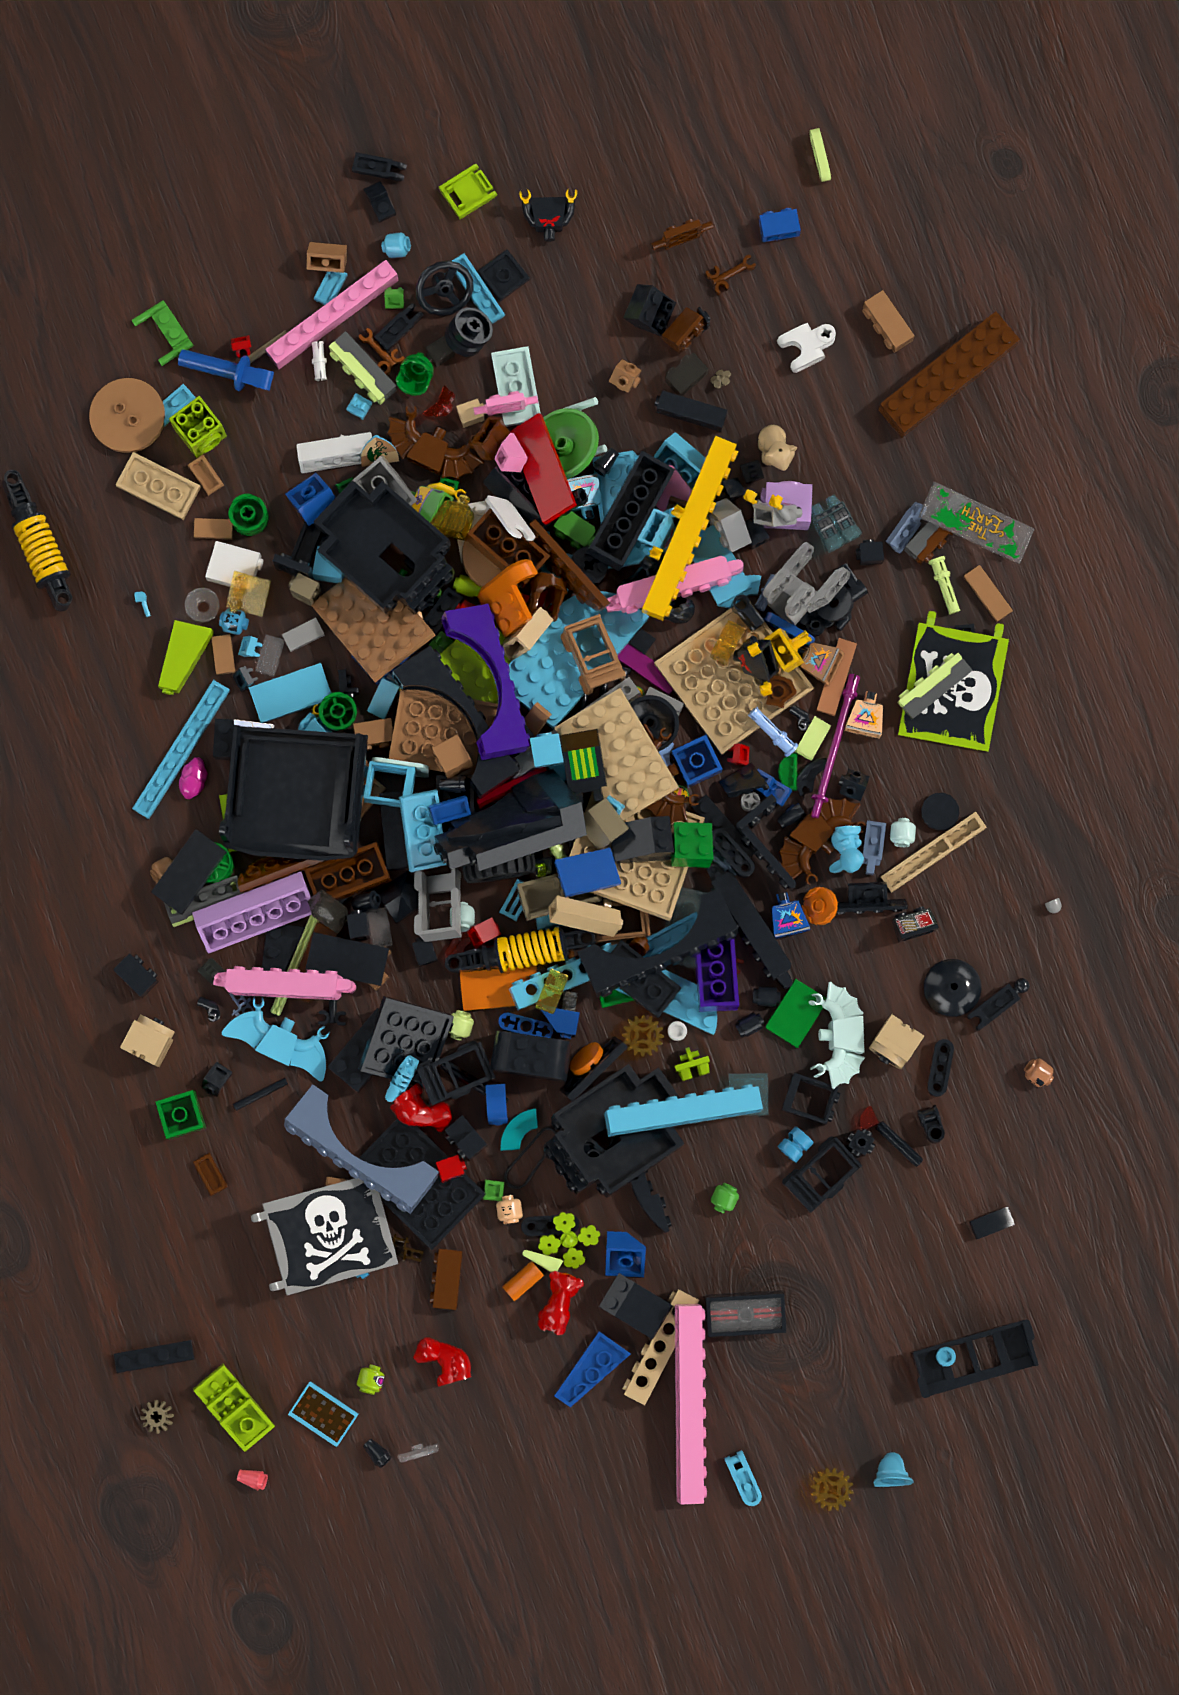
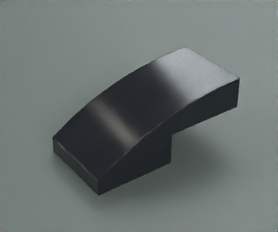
(991, 1223)

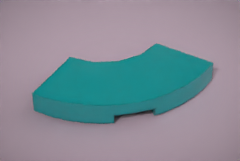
(517, 1129)

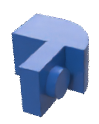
(496, 1104)

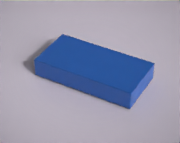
(449, 810)

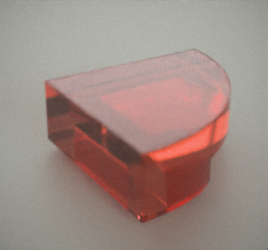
(868, 1118)

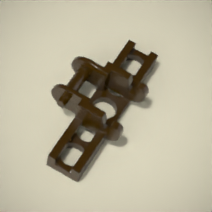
(404, 1249)

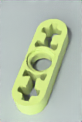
(820, 154)

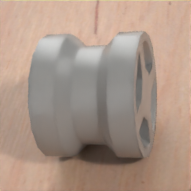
(750, 799)

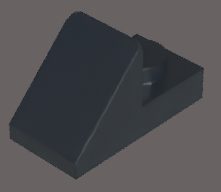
(380, 201)
(732, 490)

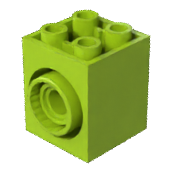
(198, 427)

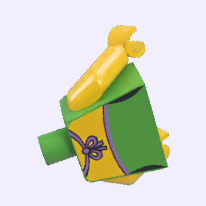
(432, 498)

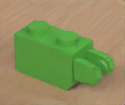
(575, 530)

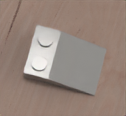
(382, 471)

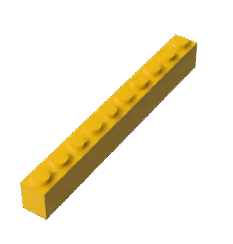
(689, 528)

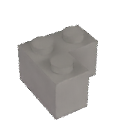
(730, 524)

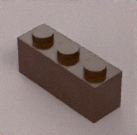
(446, 1279)

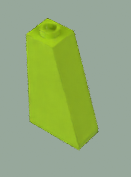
(182, 655)

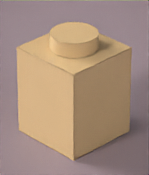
(467, 415)

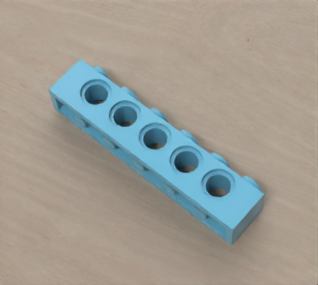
(523, 999)

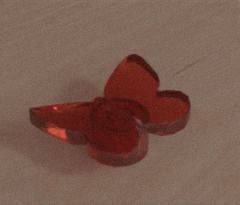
(443, 405)

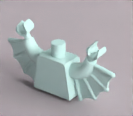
(843, 1033)

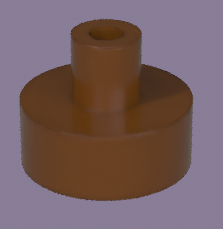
(640, 945)

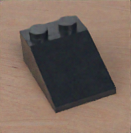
(644, 841)
(635, 1306)

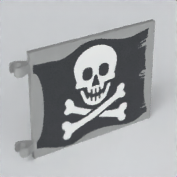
(328, 1235)

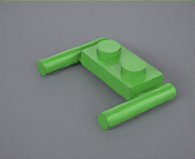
(169, 327)

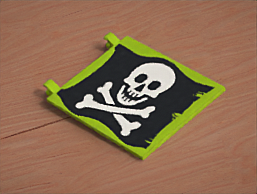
(968, 709)

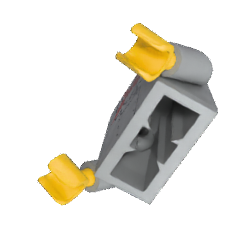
(775, 512)

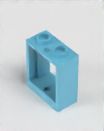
(410, 773)

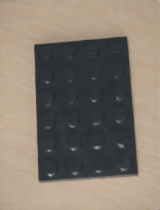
(444, 1202)

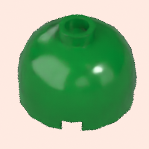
(337, 711)

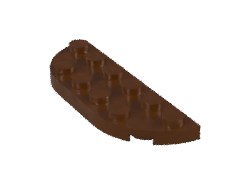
(564, 567)
(271, 868)

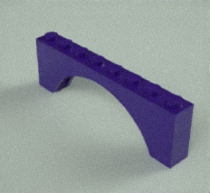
(477, 630)

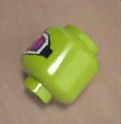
(370, 1379)

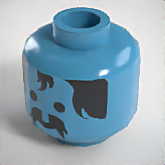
(233, 622)

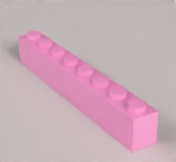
(332, 314)

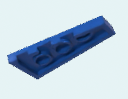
(596, 1363)

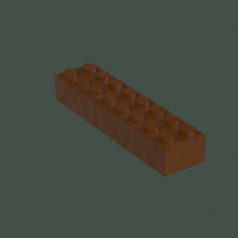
(949, 374)

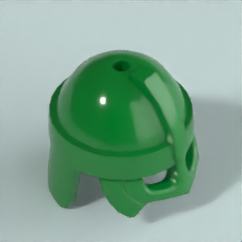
(415, 374)

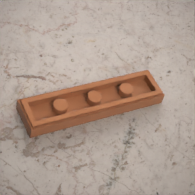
(831, 694)

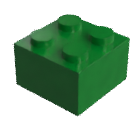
(692, 844)
(180, 1114)

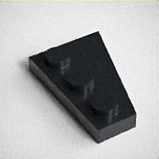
(280, 946)

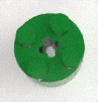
(238, 517)

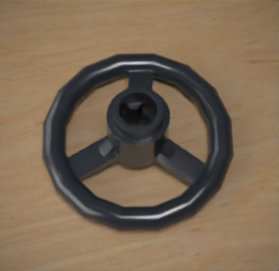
(444, 287)

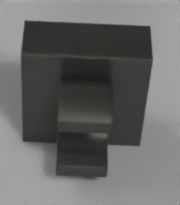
(210, 969)

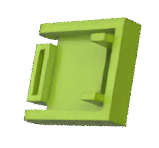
(470, 189)

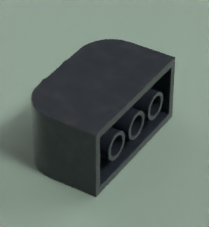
(531, 1056)

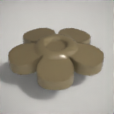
(721, 378)

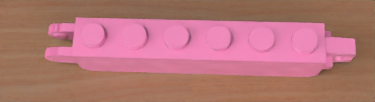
(699, 577)
(284, 984)

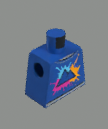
(788, 917)

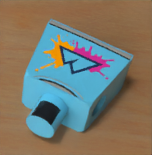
(590, 484)

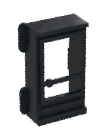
(433, 1084)
(804, 1191)

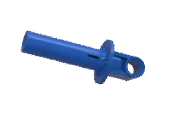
(239, 372)

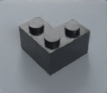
(466, 1138)

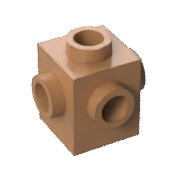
(625, 376)

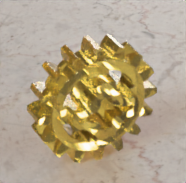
(636, 1029)
(824, 1494)

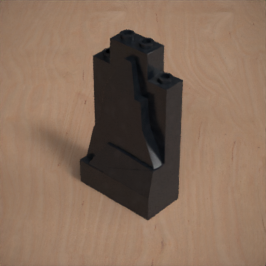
(525, 821)

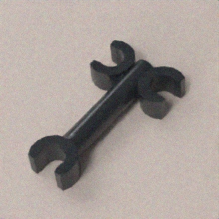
(332, 1016)

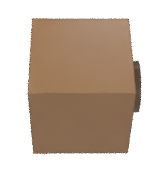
(452, 757)

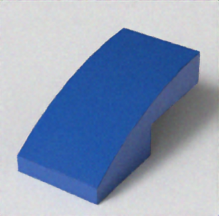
(777, 789)

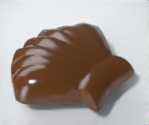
(782, 691)

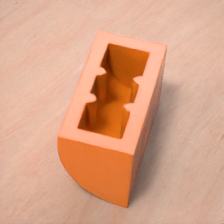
(523, 1281)

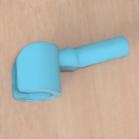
(141, 597)

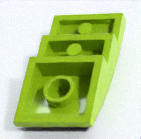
(233, 1407)

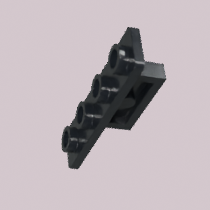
(869, 897)

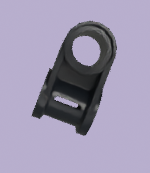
(931, 1122)

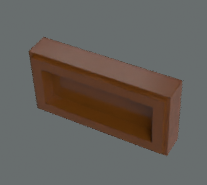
(210, 1174)

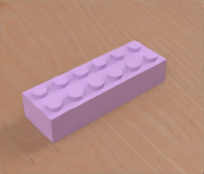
(253, 912)

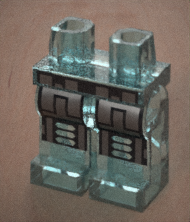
(834, 524)

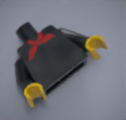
(548, 213)
(758, 661)

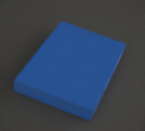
(587, 872)

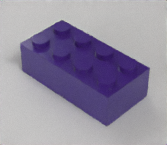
(717, 978)

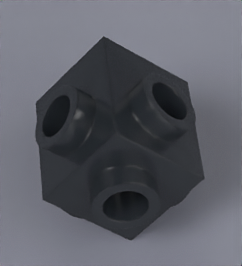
(853, 784)
(855, 1148)

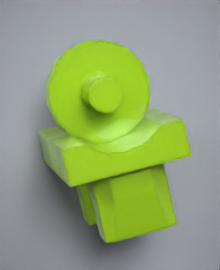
(684, 1068)

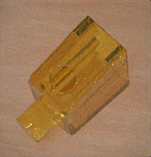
(454, 518)

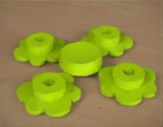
(569, 1240)

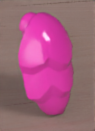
(193, 778)

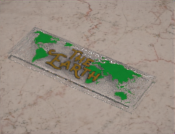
(976, 522)

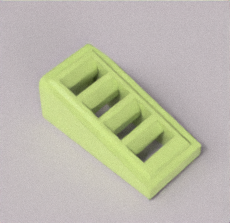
(547, 1262)

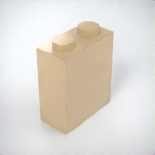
(527, 635)

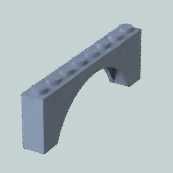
(401, 1185)

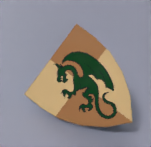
(378, 447)

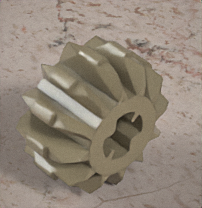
(161, 1411)

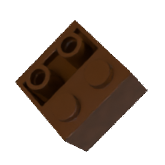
(683, 330)

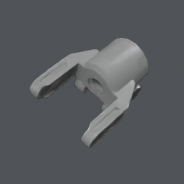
(792, 597)

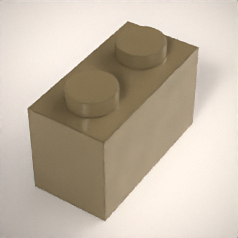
(304, 589)

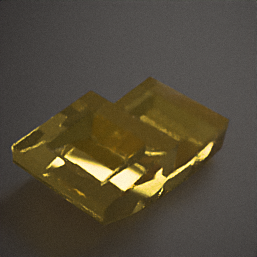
(551, 991)

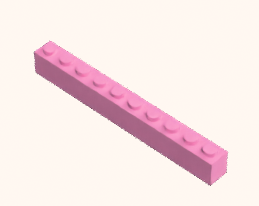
(689, 1404)

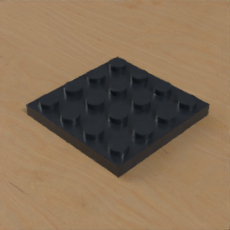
(404, 1031)

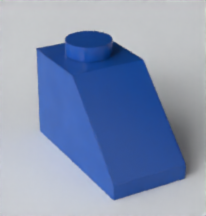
(563, 1022)

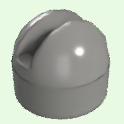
(1054, 906)

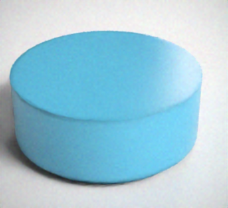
(945, 1356)

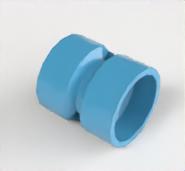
(795, 1144)

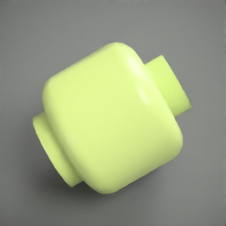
(461, 1025)

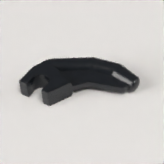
(808, 774)

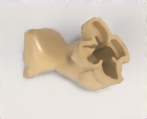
(774, 447)

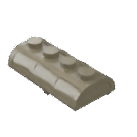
(539, 894)

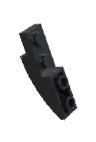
(651, 1204)

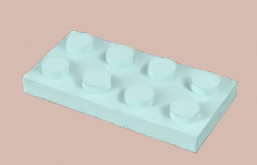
(515, 373)

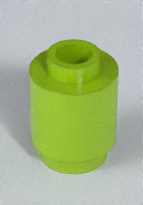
(466, 586)

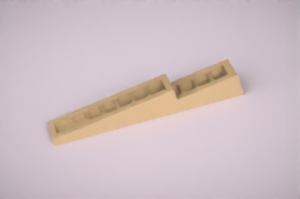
(934, 852)

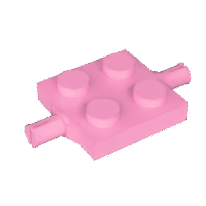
(512, 402)

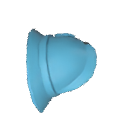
(892, 1472)

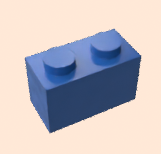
(779, 225)

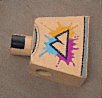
(866, 717)

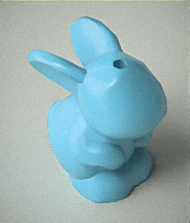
(846, 841)

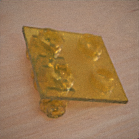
(248, 594)

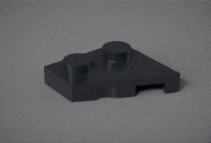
(743, 781)

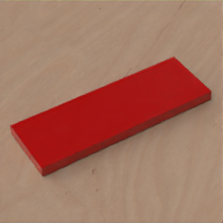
(544, 470)

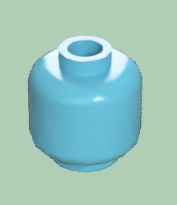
(396, 245)

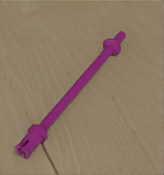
(849, 694)

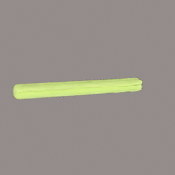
(279, 1002)

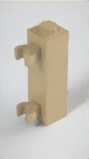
(585, 916)

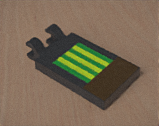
(584, 763)

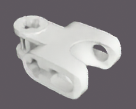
(809, 342)

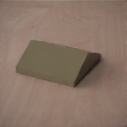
(603, 824)

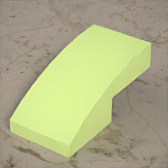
(813, 738)

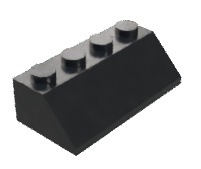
(516, 490)

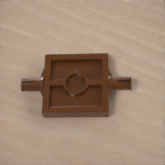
(678, 235)

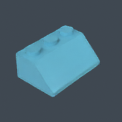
(682, 456)

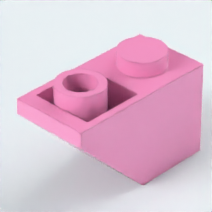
(511, 455)

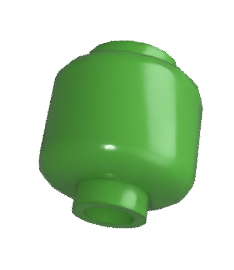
(724, 1197)

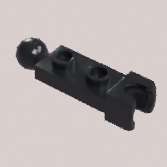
(999, 1003)

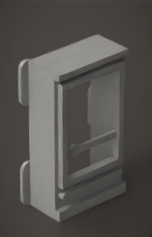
(433, 885)

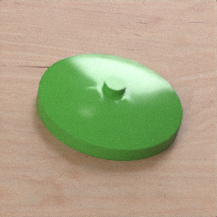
(573, 438)

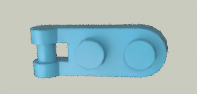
(744, 1479)

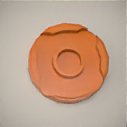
(819, 905)
(585, 1058)

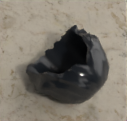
(682, 610)

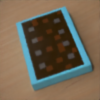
(323, 1414)

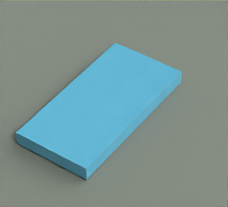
(710, 548)
(290, 693)
(420, 830)

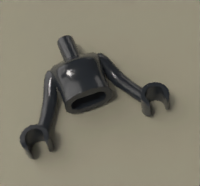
(648, 568)

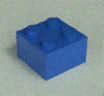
(696, 761)

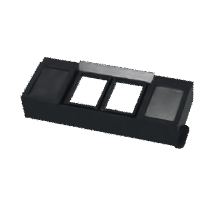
(1013, 1349)

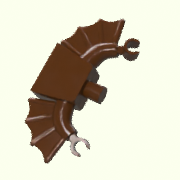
(430, 450)
(672, 804)
(815, 834)

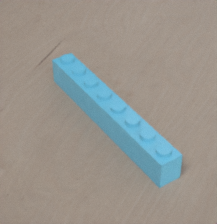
(683, 1110)

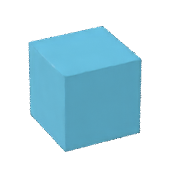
(324, 571)
(546, 750)

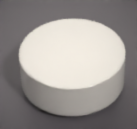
(677, 1031)

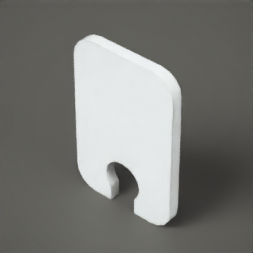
(510, 517)

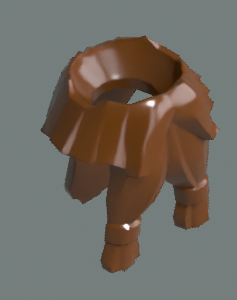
(556, 591)

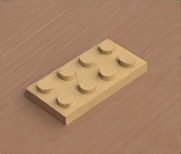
(158, 486)

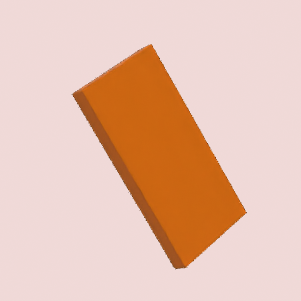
(491, 988)

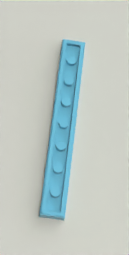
(181, 749)

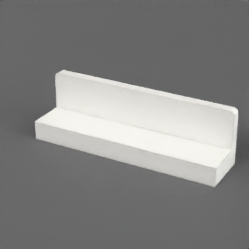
(331, 452)

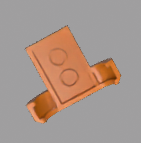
(505, 598)

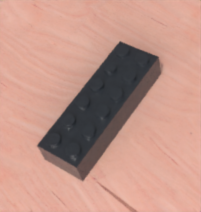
(630, 511)

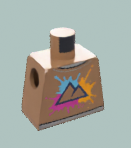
(821, 661)

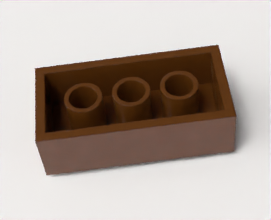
(501, 547)
(351, 875)

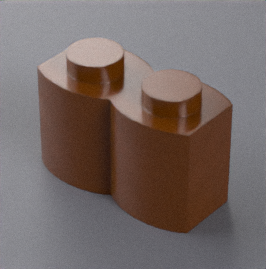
(490, 438)

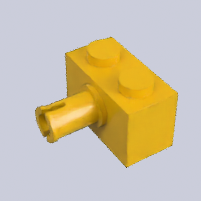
(787, 649)

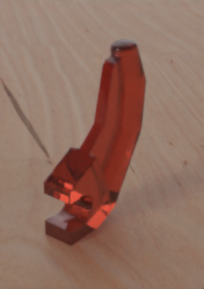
(457, 946)

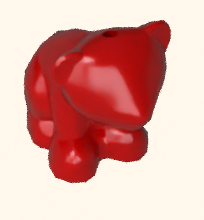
(414, 1112)
(556, 1312)
(453, 1360)

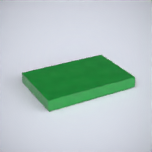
(795, 1014)

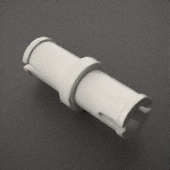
(319, 360)

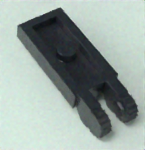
(377, 166)
(397, 328)

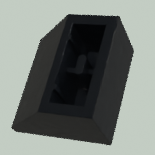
(649, 309)

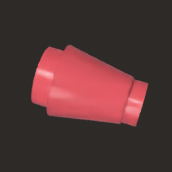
(253, 1479)

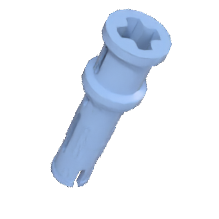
(779, 737)

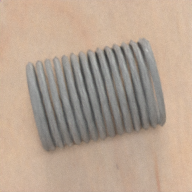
(572, 1001)

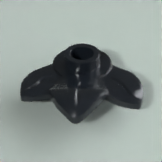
(814, 618)

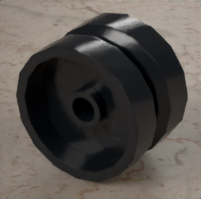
(468, 332)

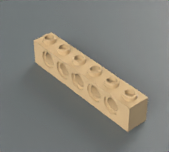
(642, 1394)

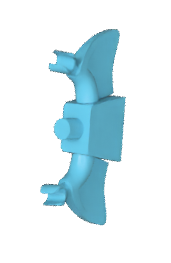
(278, 1041)

